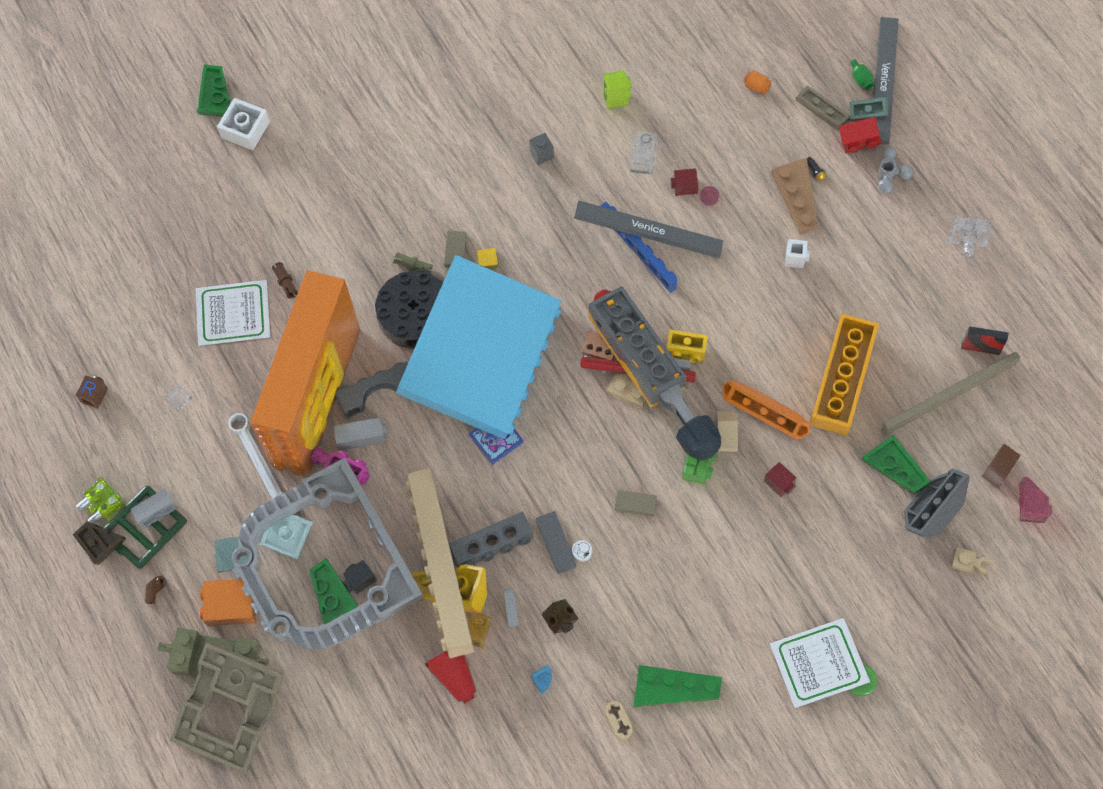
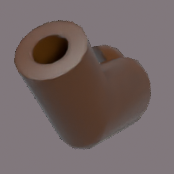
(153, 587)

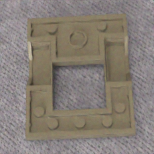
(239, 680)

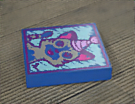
(495, 447)

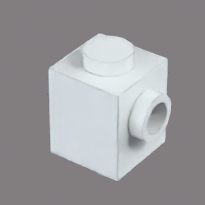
(796, 253)

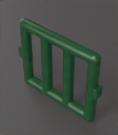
(152, 548)

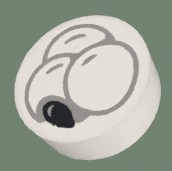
(582, 551)

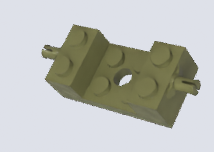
(189, 645)

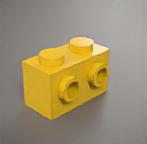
(687, 345)

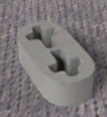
(511, 607)

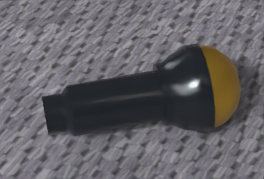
(819, 174)

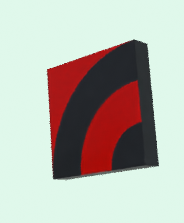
(984, 340)

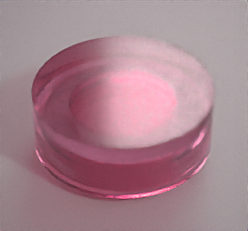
(709, 195)

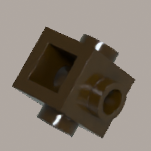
(560, 617)

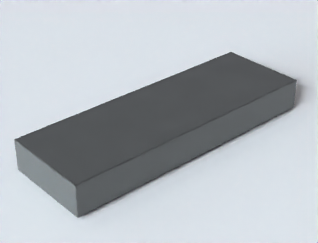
(556, 542)

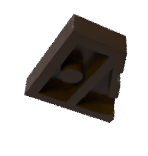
(97, 541)

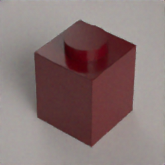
(685, 182)
(780, 480)

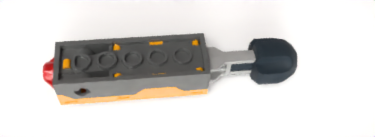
(651, 367)

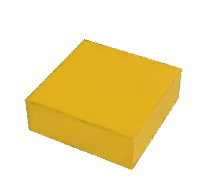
(487, 258)

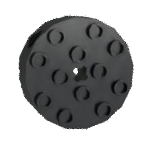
(405, 306)

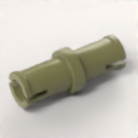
(412, 263)

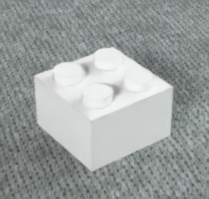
(243, 124)

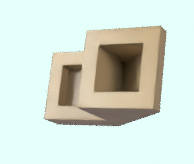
(728, 429)

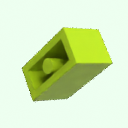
(616, 89)

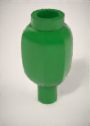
(862, 75)

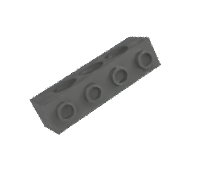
(497, 531)

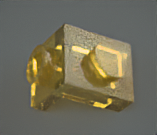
(479, 628)

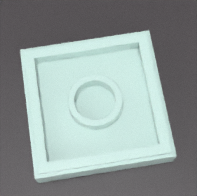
(287, 536)

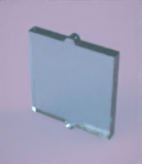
(223, 555)

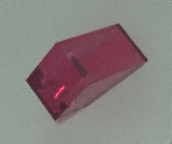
(1033, 502)

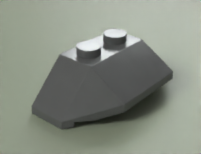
(937, 504)

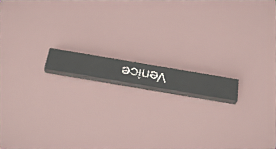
(885, 71)
(648, 229)

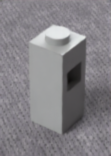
(360, 433)

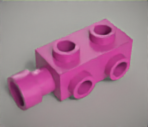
(358, 466)

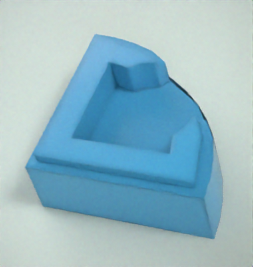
(542, 678)

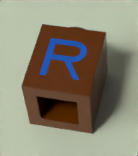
(92, 391)

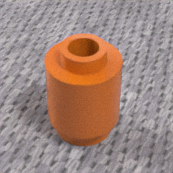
(757, 82)

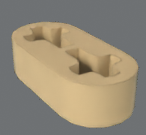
(623, 718)

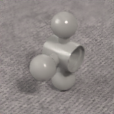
(905, 172)

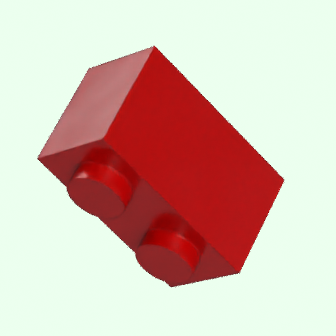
(860, 135)

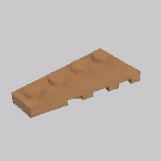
(797, 193)

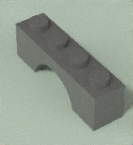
(353, 397)

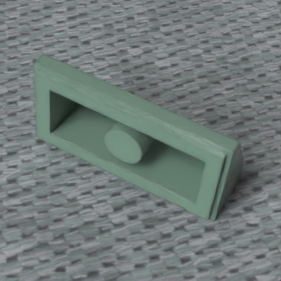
(869, 108)

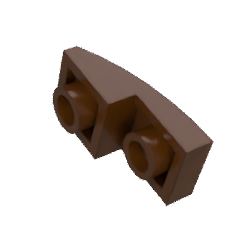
(1001, 465)

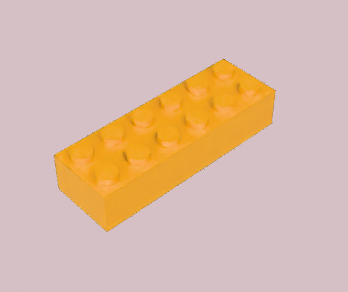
(844, 374)

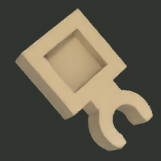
(966, 561)

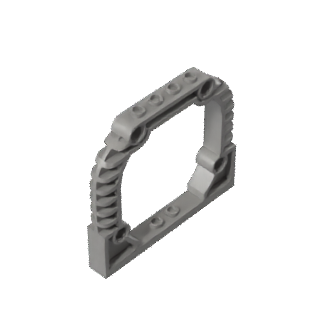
(339, 485)

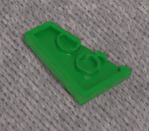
(213, 92)
(897, 465)

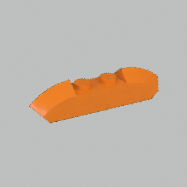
(765, 409)

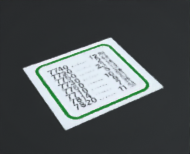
(232, 312)
(819, 663)

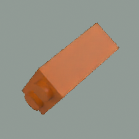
(226, 603)

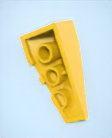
(471, 585)

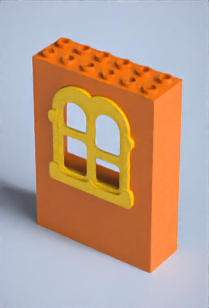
(306, 373)

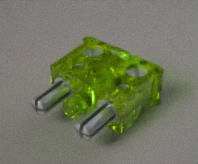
(103, 500)

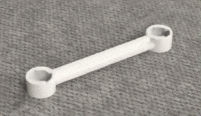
(255, 454)

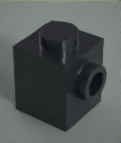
(358, 577)

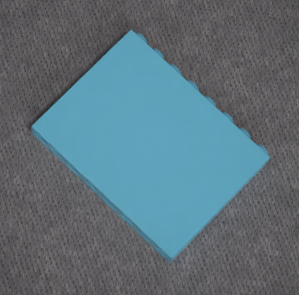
(480, 347)

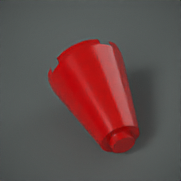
(453, 675)

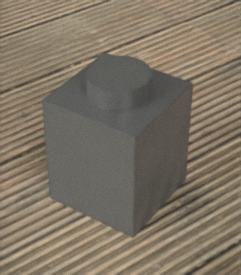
(541, 148)

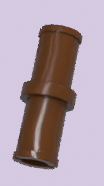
(284, 280)

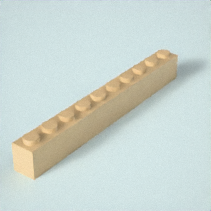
(440, 564)

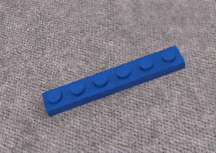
(647, 256)

